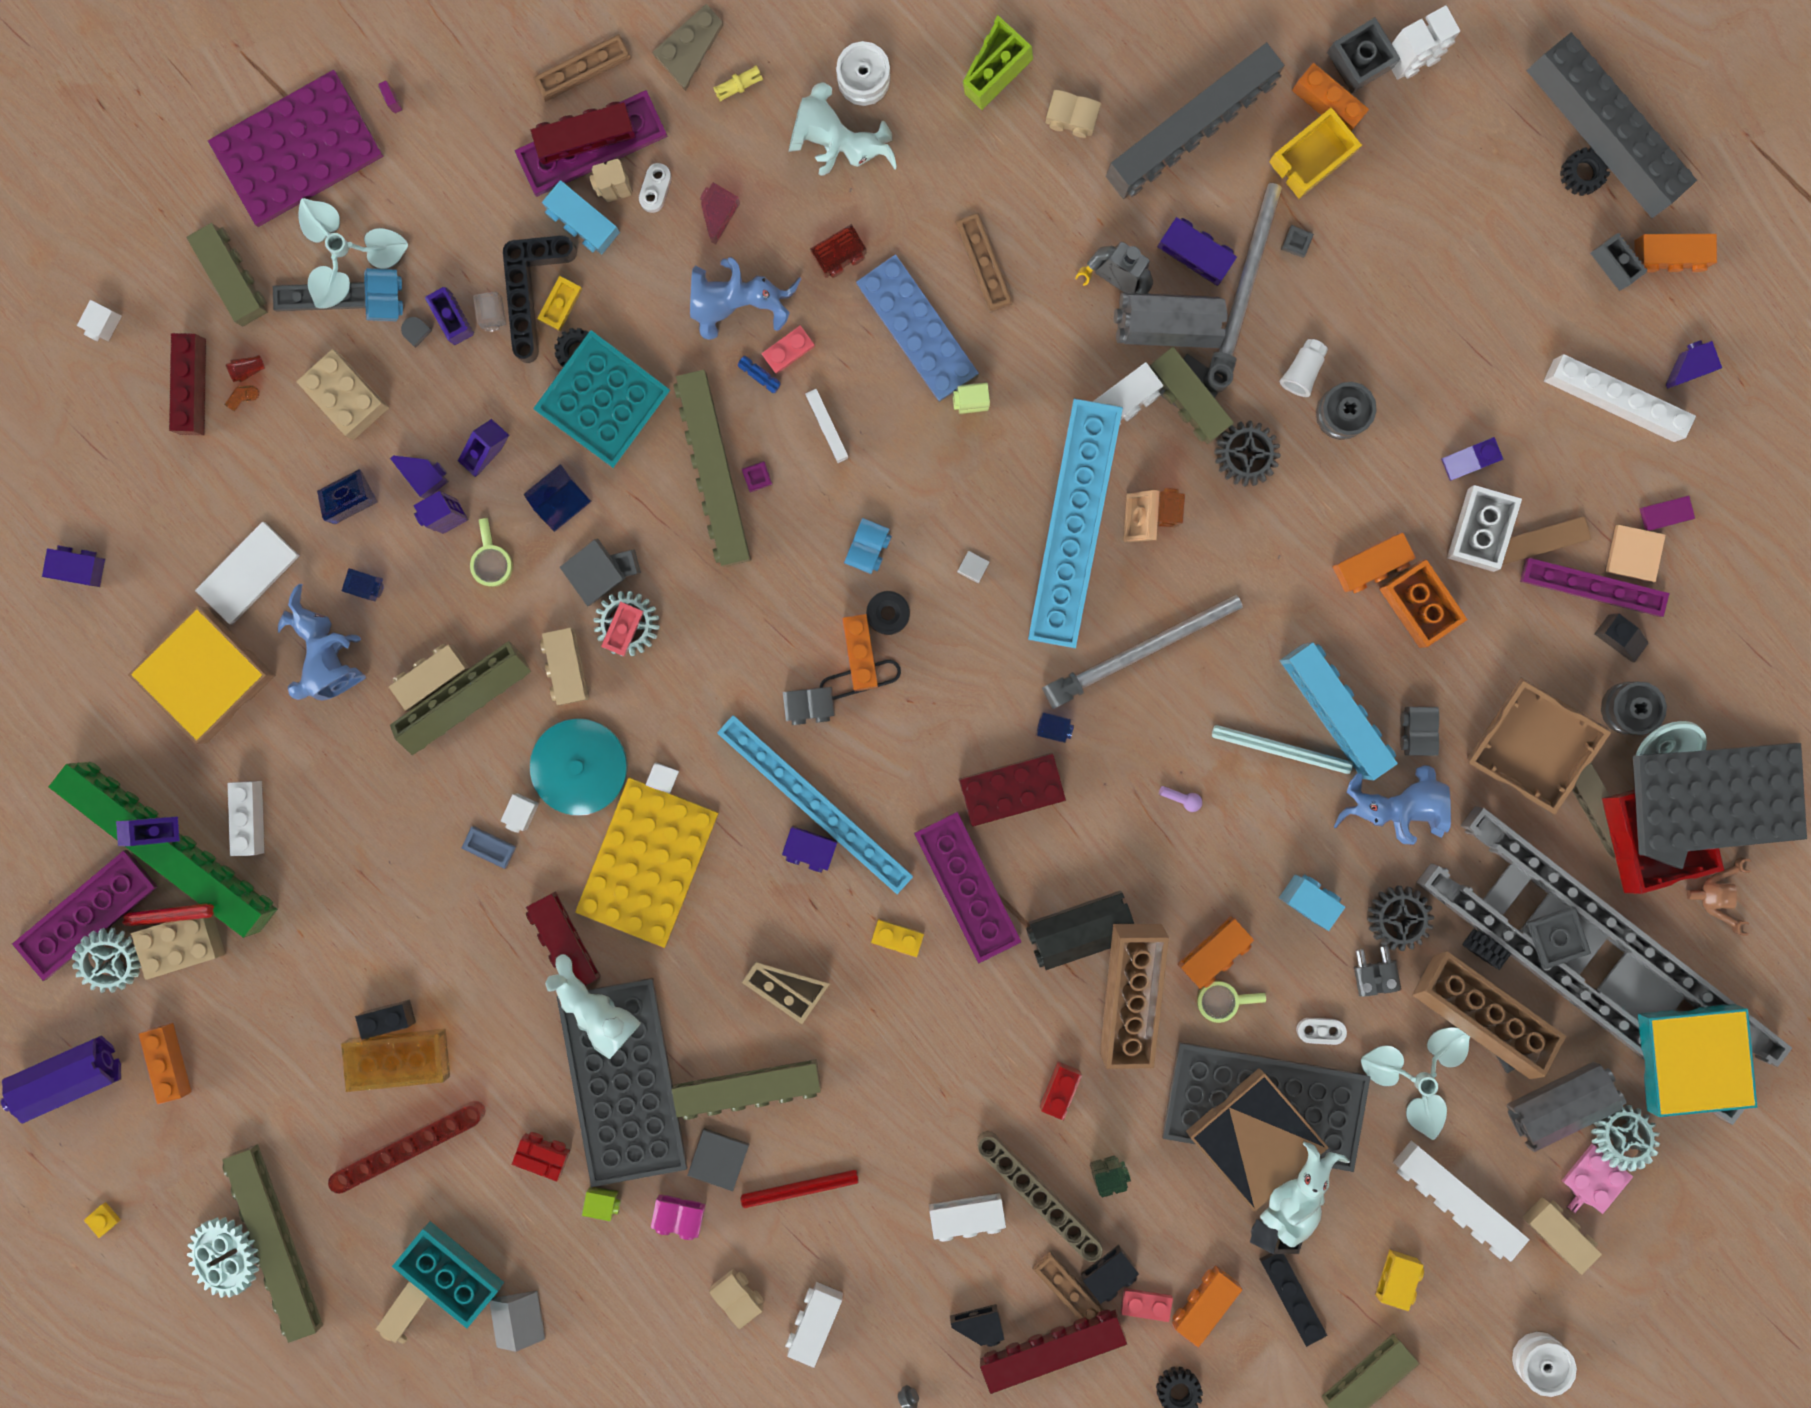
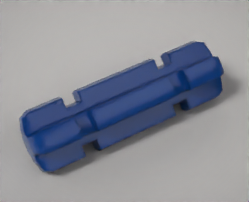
(759, 374)

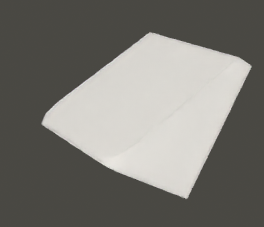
(973, 567)
(662, 778)

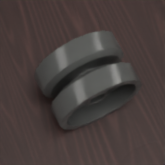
(1353, 398)
(1633, 708)

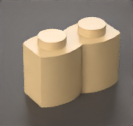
(1072, 113)
(737, 1298)

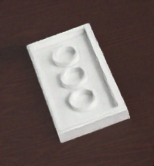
(247, 573)

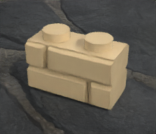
(611, 181)

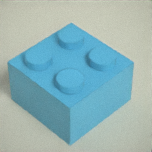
(1315, 904)

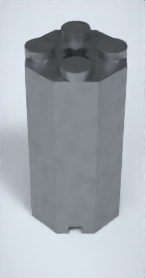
(1170, 320)
(1565, 1106)

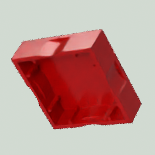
(1641, 873)

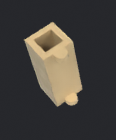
(401, 1314)

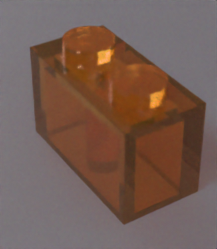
(1170, 508)

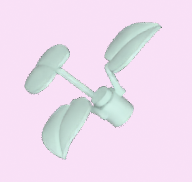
(319, 222)
(1429, 1112)

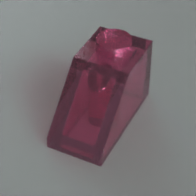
(718, 209)

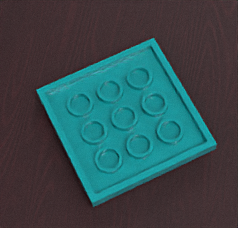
(601, 399)

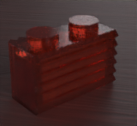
(839, 251)

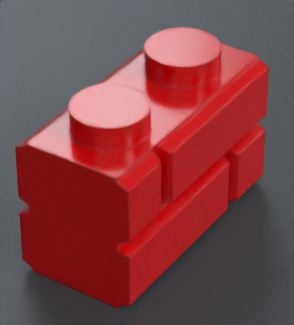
(1060, 1090)
(541, 1156)

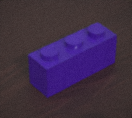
(1197, 251)
(440, 512)

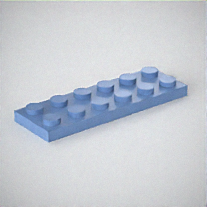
(917, 328)

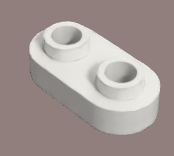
(655, 187)
(1320, 1031)

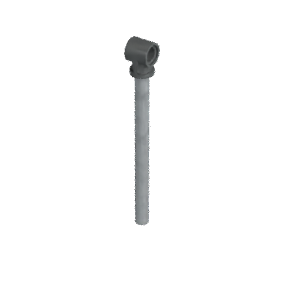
(1224, 361)
(1063, 689)

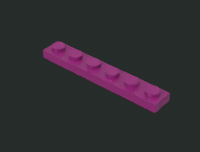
(1594, 587)

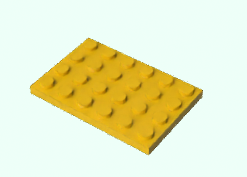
(646, 862)

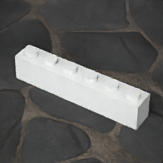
(1619, 398)
(1461, 1201)

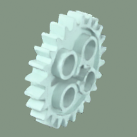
(233, 1273)

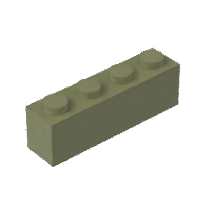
(227, 274)
(1190, 396)

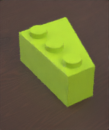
(996, 64)

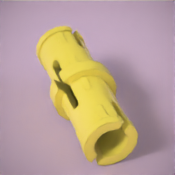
(738, 83)

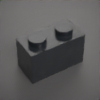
(385, 1019)
(1110, 1274)

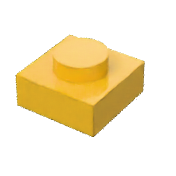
(102, 1220)

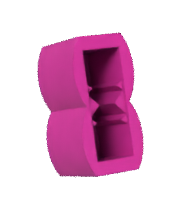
(678, 1217)

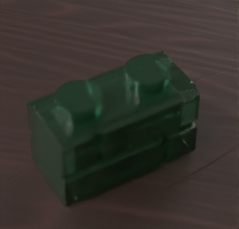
(1110, 1176)

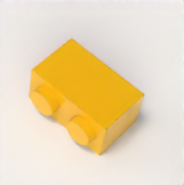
(1399, 1280)

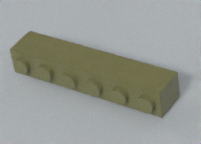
(460, 698)
(746, 1088)

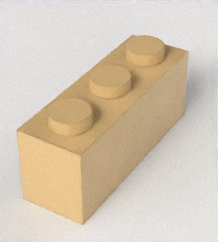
(564, 666)
(428, 676)
(1562, 1235)

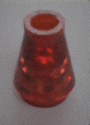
(244, 368)

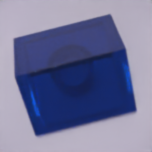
(345, 497)
(557, 498)

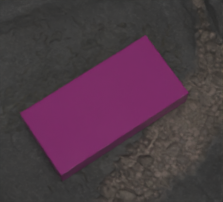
(1667, 513)

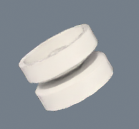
(863, 73)
(1544, 1364)

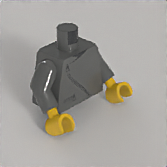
(1121, 267)

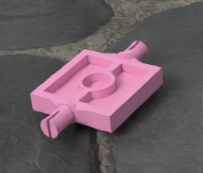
(1595, 1181)

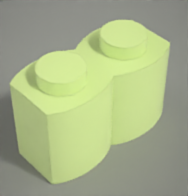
(971, 398)

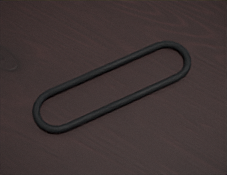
(849, 672)

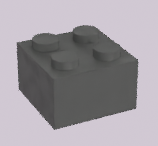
(1363, 55)

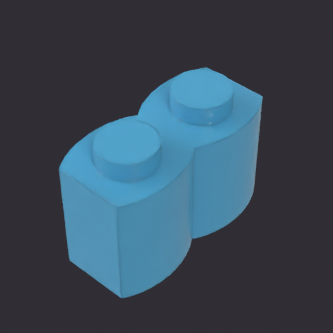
(382, 295)
(867, 546)

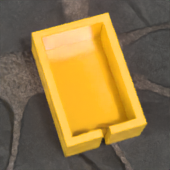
(1315, 153)

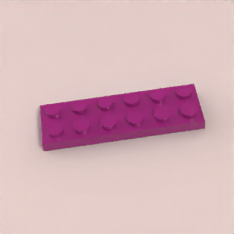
(545, 177)
(967, 887)
(88, 909)

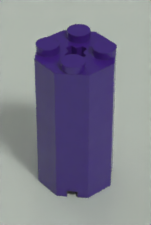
(60, 1079)

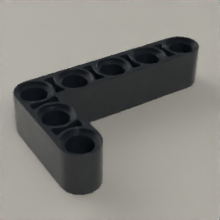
(524, 288)

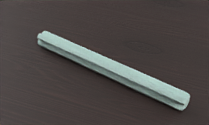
(1282, 749)

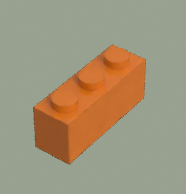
(1324, 92)
(1676, 251)
(1374, 563)
(860, 652)
(1216, 953)
(165, 1063)
(1206, 1305)

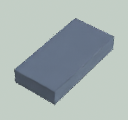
(488, 847)

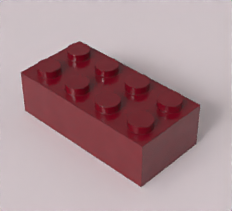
(1012, 789)

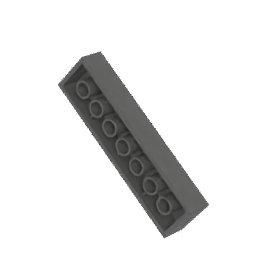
(1194, 121)
(1611, 125)

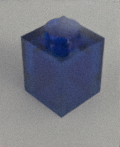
(363, 585)
(1054, 727)

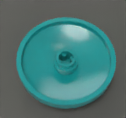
(578, 766)

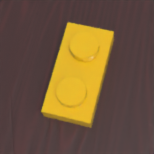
(559, 303)
(897, 938)

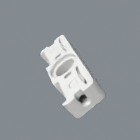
(826, 425)

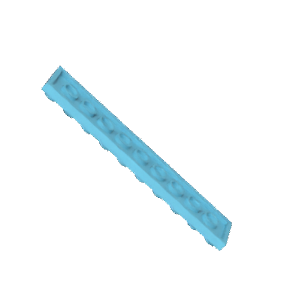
(1075, 522)

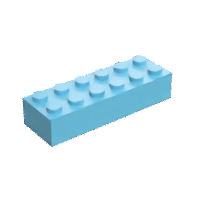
(1339, 711)

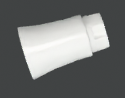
(1305, 368)

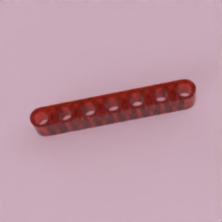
(396, 1152)

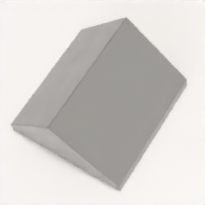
(517, 1320)

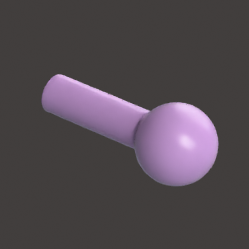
(1191, 801)

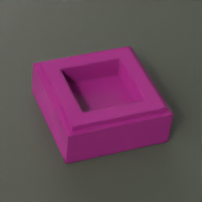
(390, 97)
(757, 476)

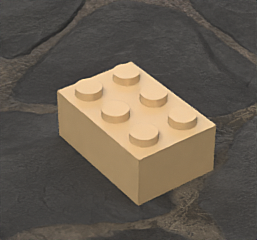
(342, 394)
(177, 945)

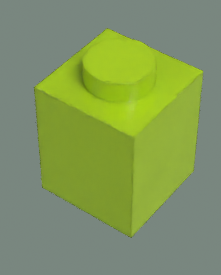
(601, 1203)

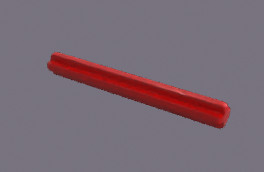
(168, 915)
(799, 1189)

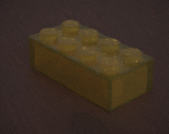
(395, 1060)

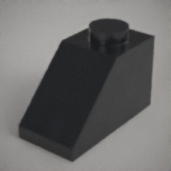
(1622, 636)
(1268, 1239)
(980, 1325)

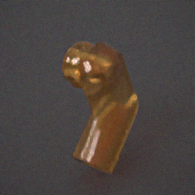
(242, 394)

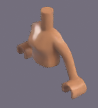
(1720, 895)

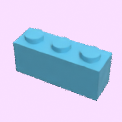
(580, 218)

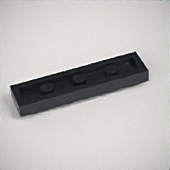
(1293, 1298)

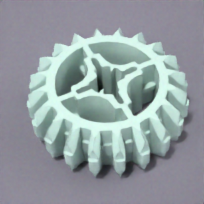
(647, 626)
(95, 945)
(1615, 1152)

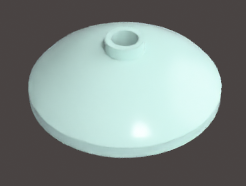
(1673, 738)

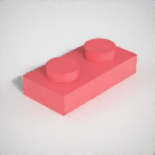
(788, 349)
(622, 629)
(1146, 1305)

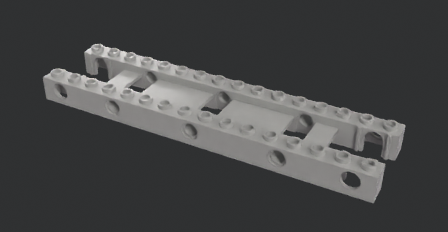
(1640, 982)

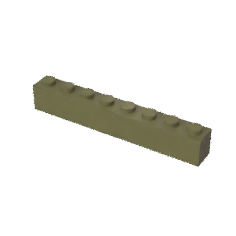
(713, 468)
(275, 1246)

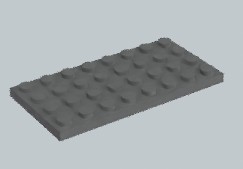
(1719, 798)
(1325, 1097)
(627, 1099)

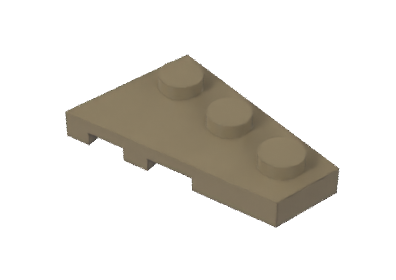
(687, 46)

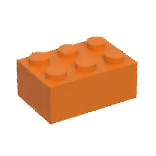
(1423, 604)

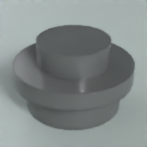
(908, 1397)

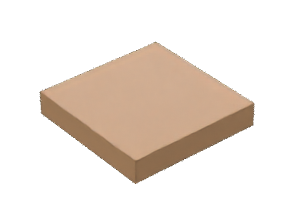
(1141, 516)
(1635, 553)

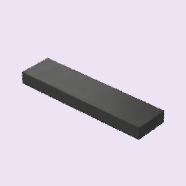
(299, 298)

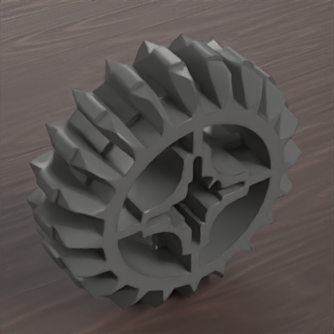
(1245, 474)
(1399, 907)

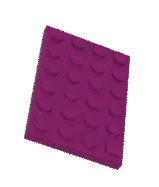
(295, 148)

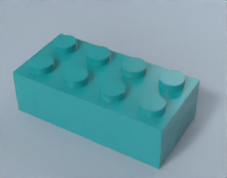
(448, 1274)

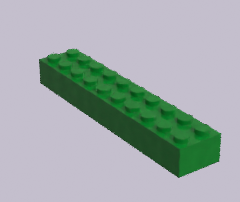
(178, 861)

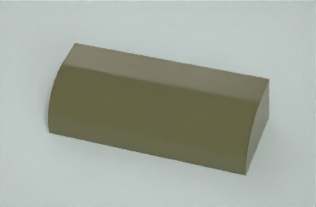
(1372, 1376)

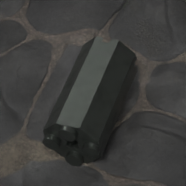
(1077, 930)

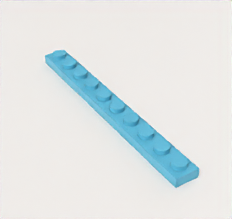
(815, 804)

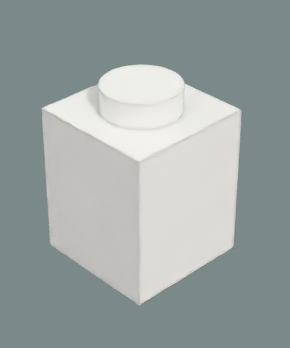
(98, 321)
(519, 813)

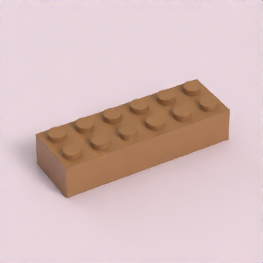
(1134, 995)
(1489, 1015)

